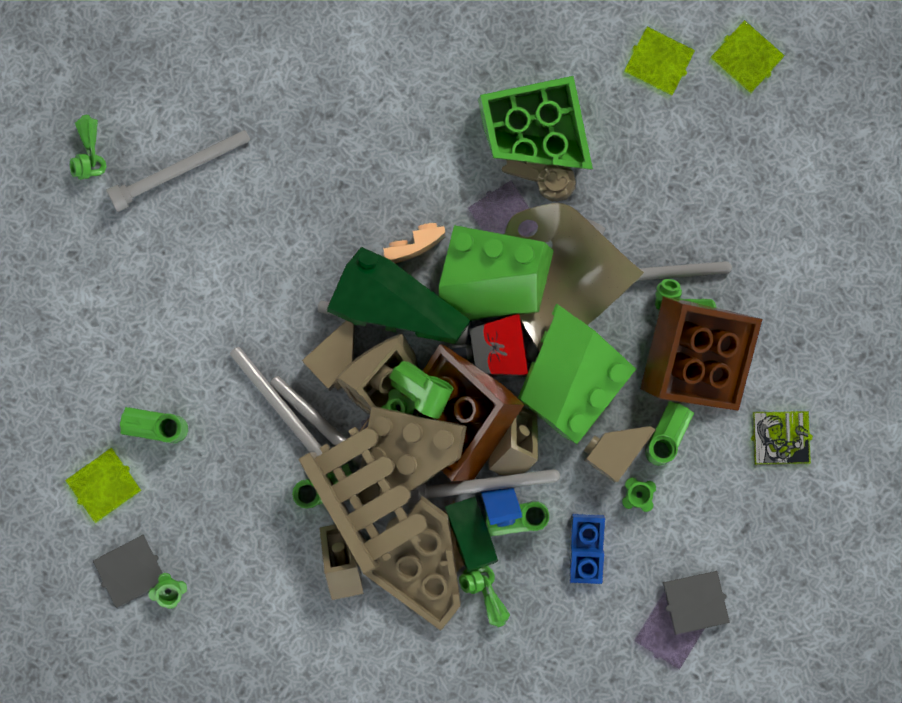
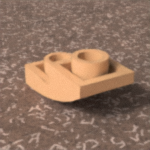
(424, 239)

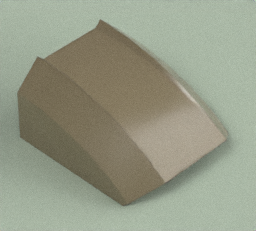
(367, 377)

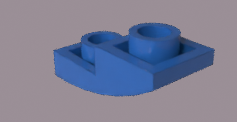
(501, 506)
(587, 549)

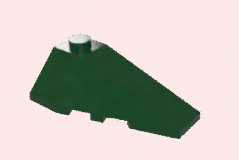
(386, 295)

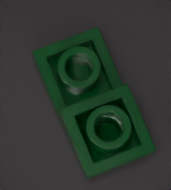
(471, 534)

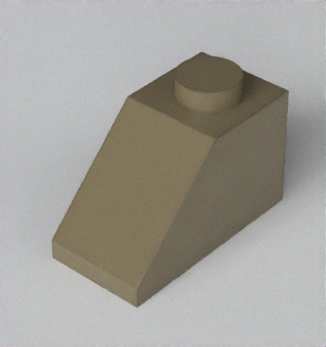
(332, 355)
(518, 447)
(616, 450)
(340, 566)

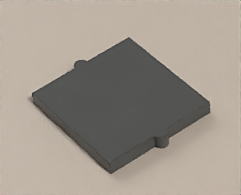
(128, 570)
(696, 602)

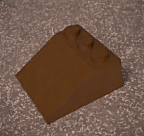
(700, 354)
(476, 403)

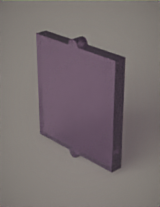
(498, 207)
(659, 636)

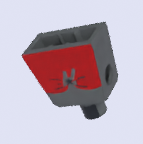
(496, 348)

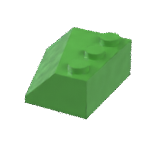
(537, 124)
(494, 273)
(573, 376)

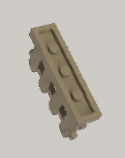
(365, 515)

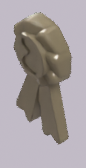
(553, 181)

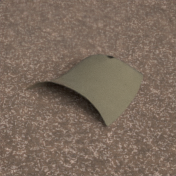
(584, 269)

